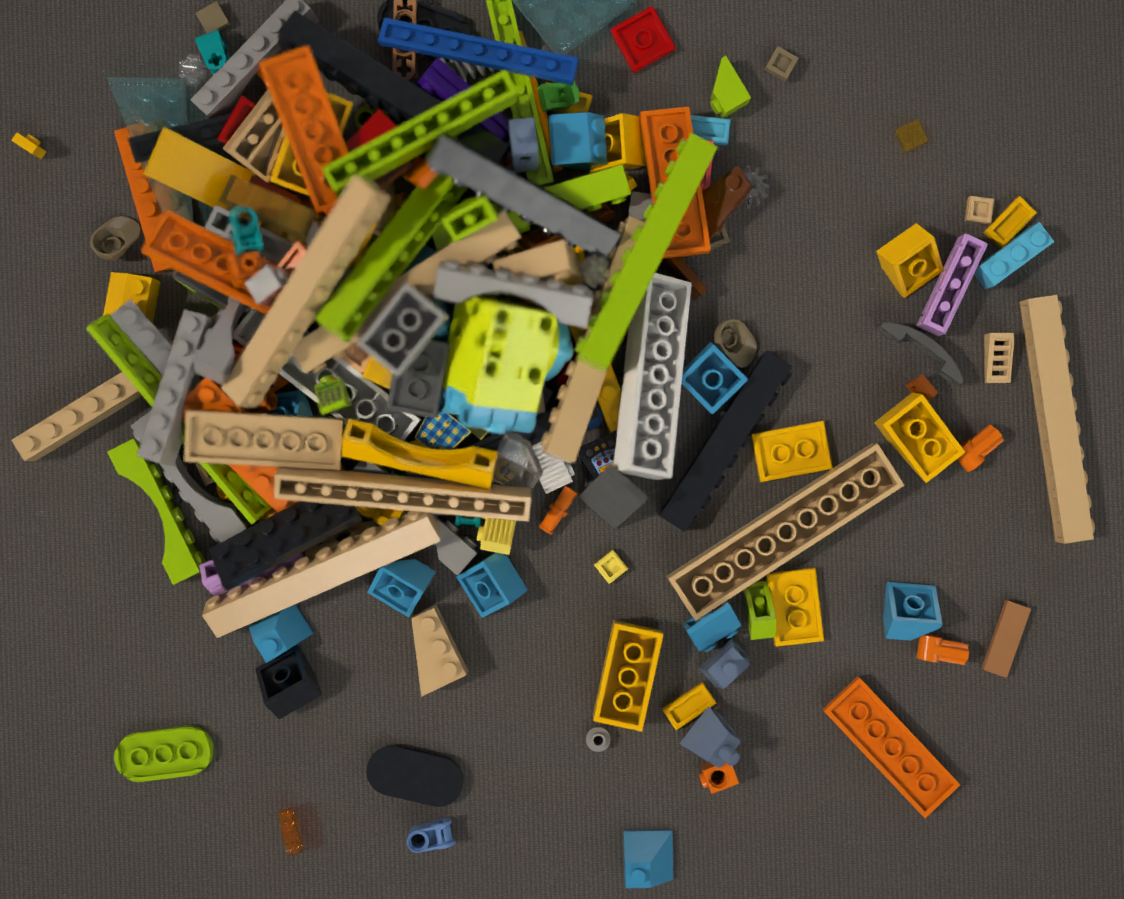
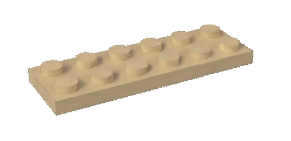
(263, 439)

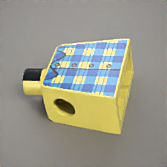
(442, 433)

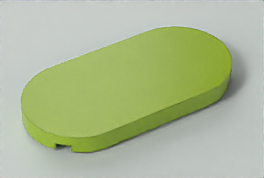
(164, 753)

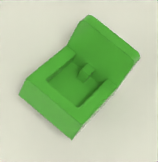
(558, 96)

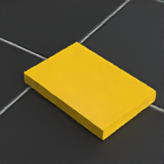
(791, 451)
(796, 606)

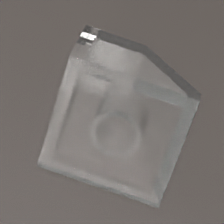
(516, 462)

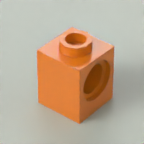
(728, 779)

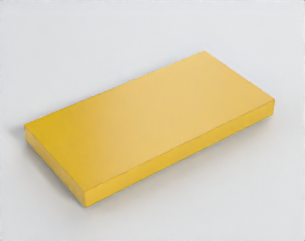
(192, 168)

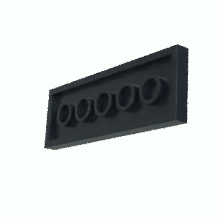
(279, 539)

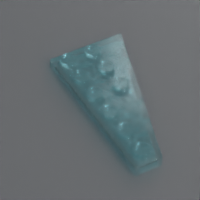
(150, 107)

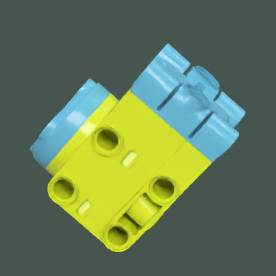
(500, 362)

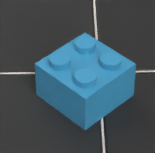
(712, 378)

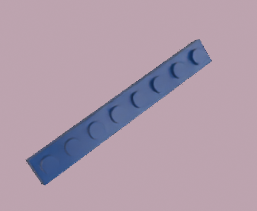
(478, 51)

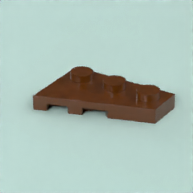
(724, 198)

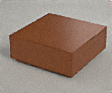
(922, 386)

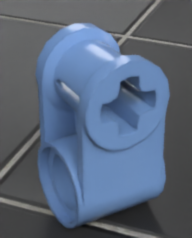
(433, 835)

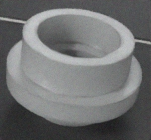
(598, 731)

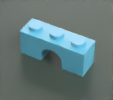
(1013, 255)

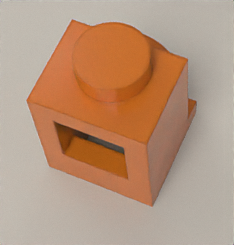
(240, 267)

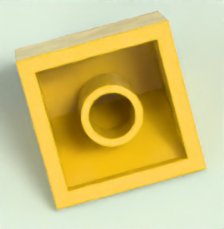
(623, 142)
(910, 259)
(139, 289)

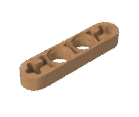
(411, 64)

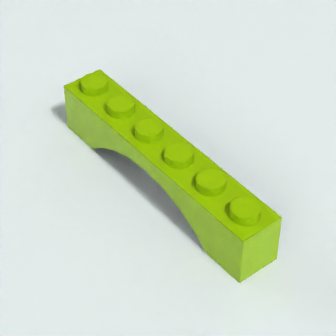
(180, 554)

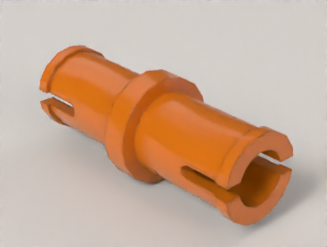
(558, 509)

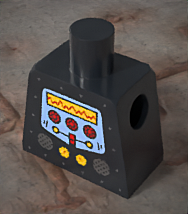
(599, 453)

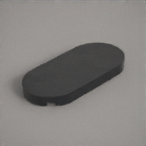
(428, 16)
(415, 775)

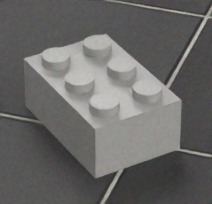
(403, 330)

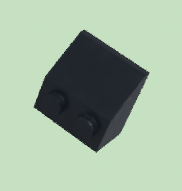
(287, 682)

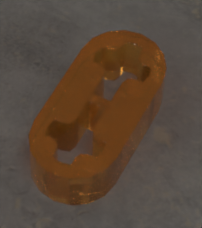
(290, 831)

